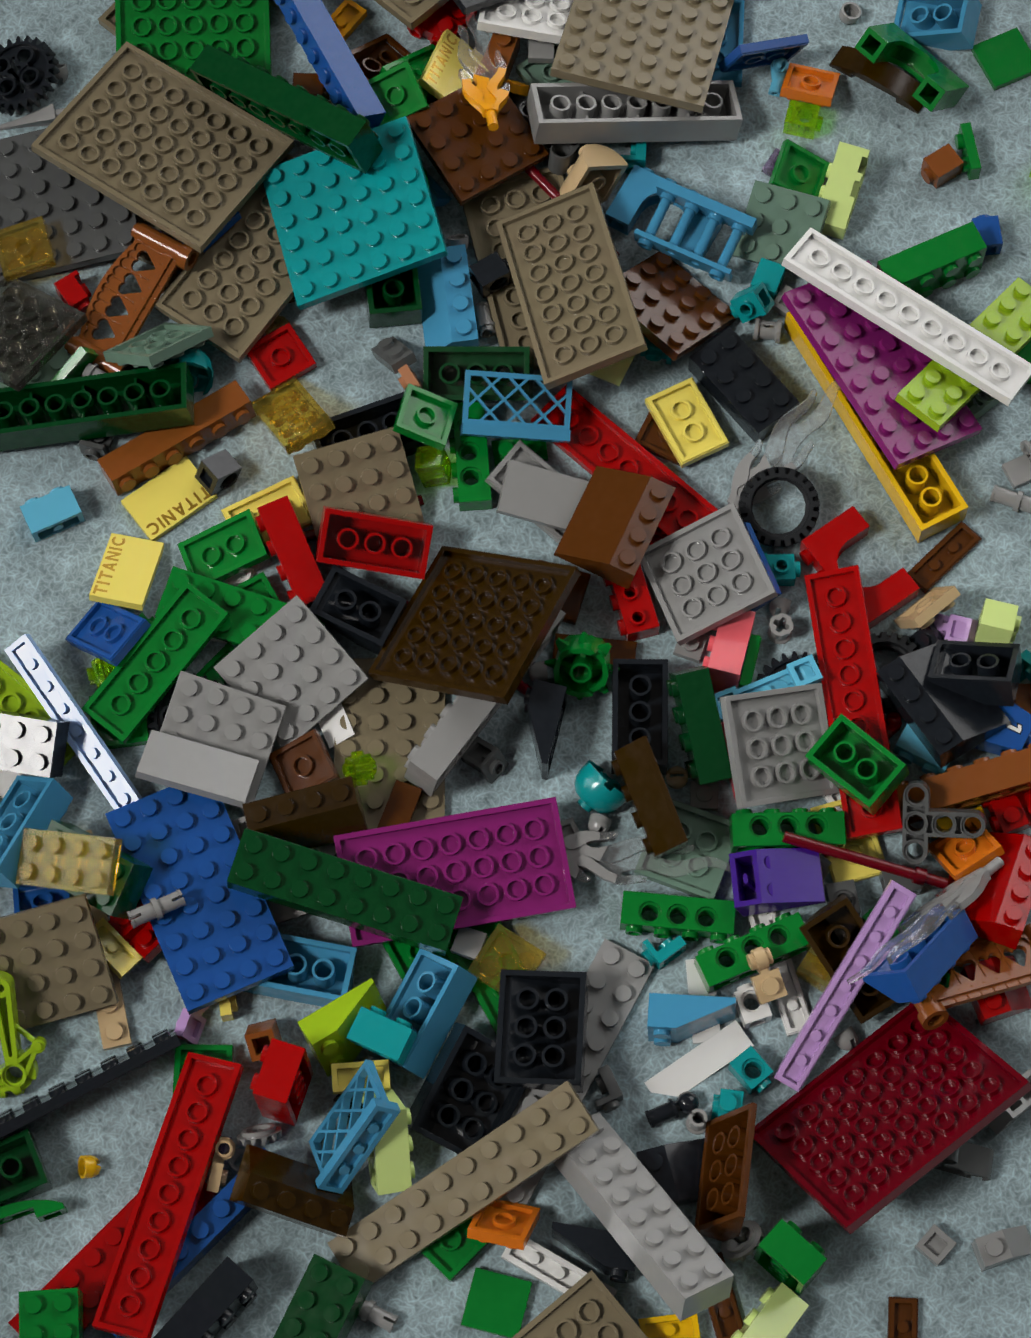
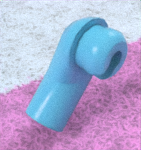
(778, 73)

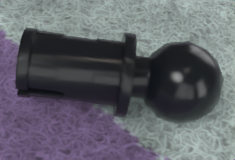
(685, 1103)

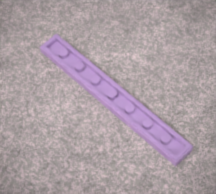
(838, 993)

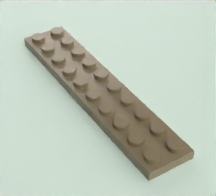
(465, 1185)

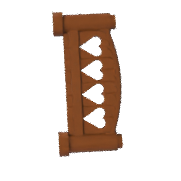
(166, 256)
(986, 983)

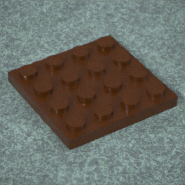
(470, 154)
(674, 306)

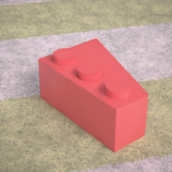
(729, 651)

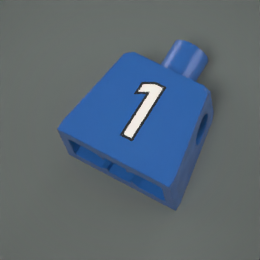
(1014, 736)

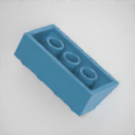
(448, 300)
(27, 804)
(320, 972)
(431, 1002)

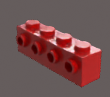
(291, 548)
(635, 608)

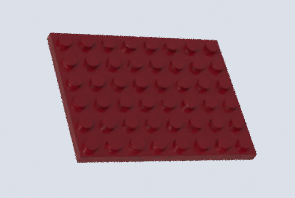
(887, 1114)

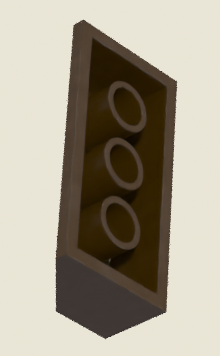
(649, 798)
(309, 814)
(830, 936)
(290, 1192)

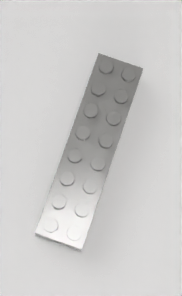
(595, 115)
(454, 734)
(646, 1223)

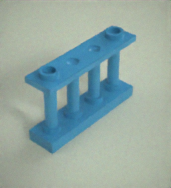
(693, 204)

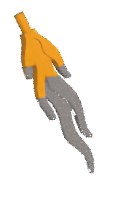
(486, 95)

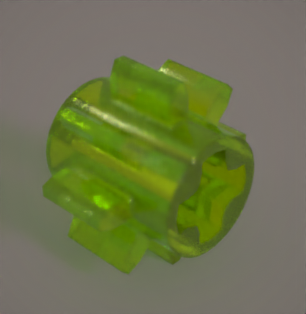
(99, 671)
(360, 767)

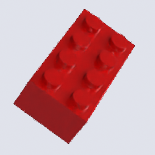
(373, 542)
(282, 1081)

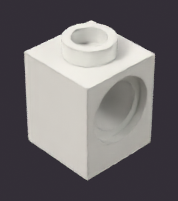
(748, 1017)

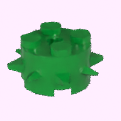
(582, 664)

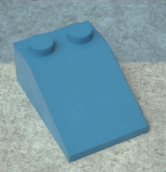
(940, 23)
(681, 1016)

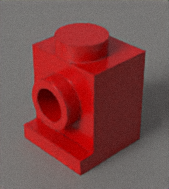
(73, 291)

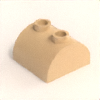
(595, 165)

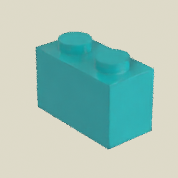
(382, 1035)

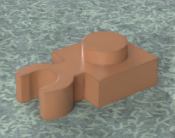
(408, 376)

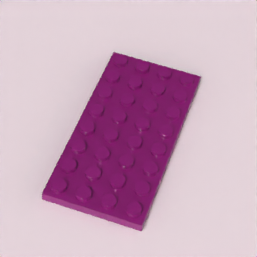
(871, 372)
(499, 859)

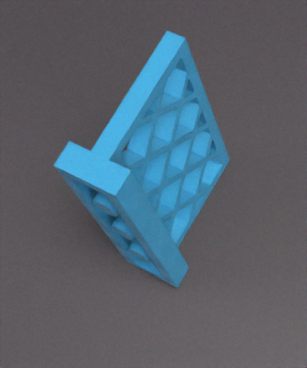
(515, 430)
(362, 1131)

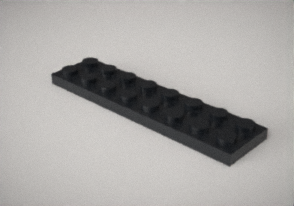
(88, 1081)

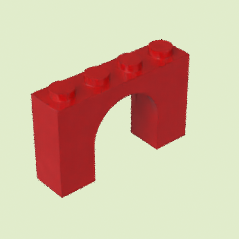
(831, 540)

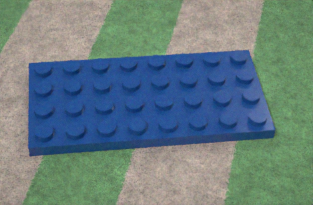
(223, 935)

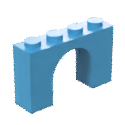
(641, 192)

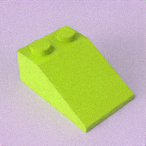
(329, 1026)

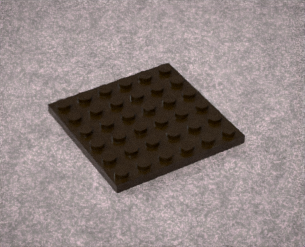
(475, 624)

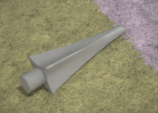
(42, 117)

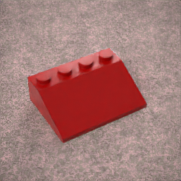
(1006, 900)

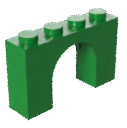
(938, 85)

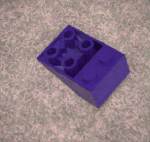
(776, 879)

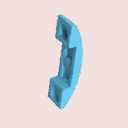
(797, 673)

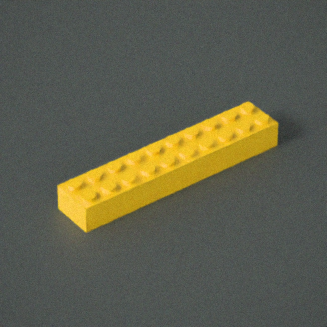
(918, 490)

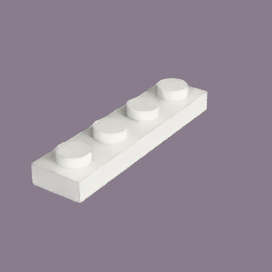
(547, 1267)

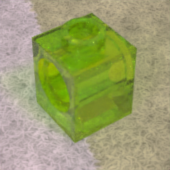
(801, 110)
(432, 466)

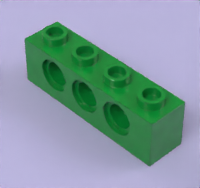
(477, 495)
(744, 839)
(692, 908)
(717, 976)

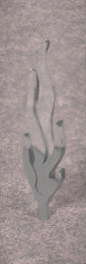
(783, 445)
(625, 856)
(929, 917)

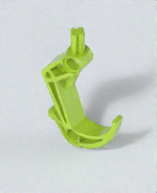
(11, 1042)

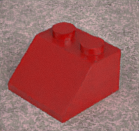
(1000, 1005)

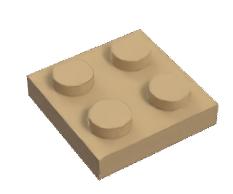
(922, 612)

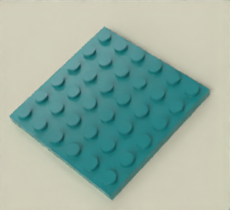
(353, 226)

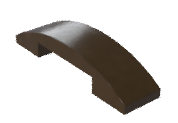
(881, 75)

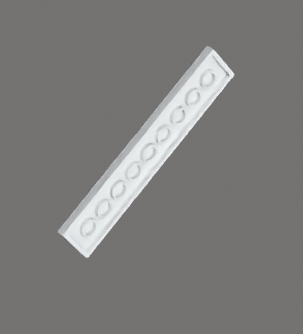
(908, 316)

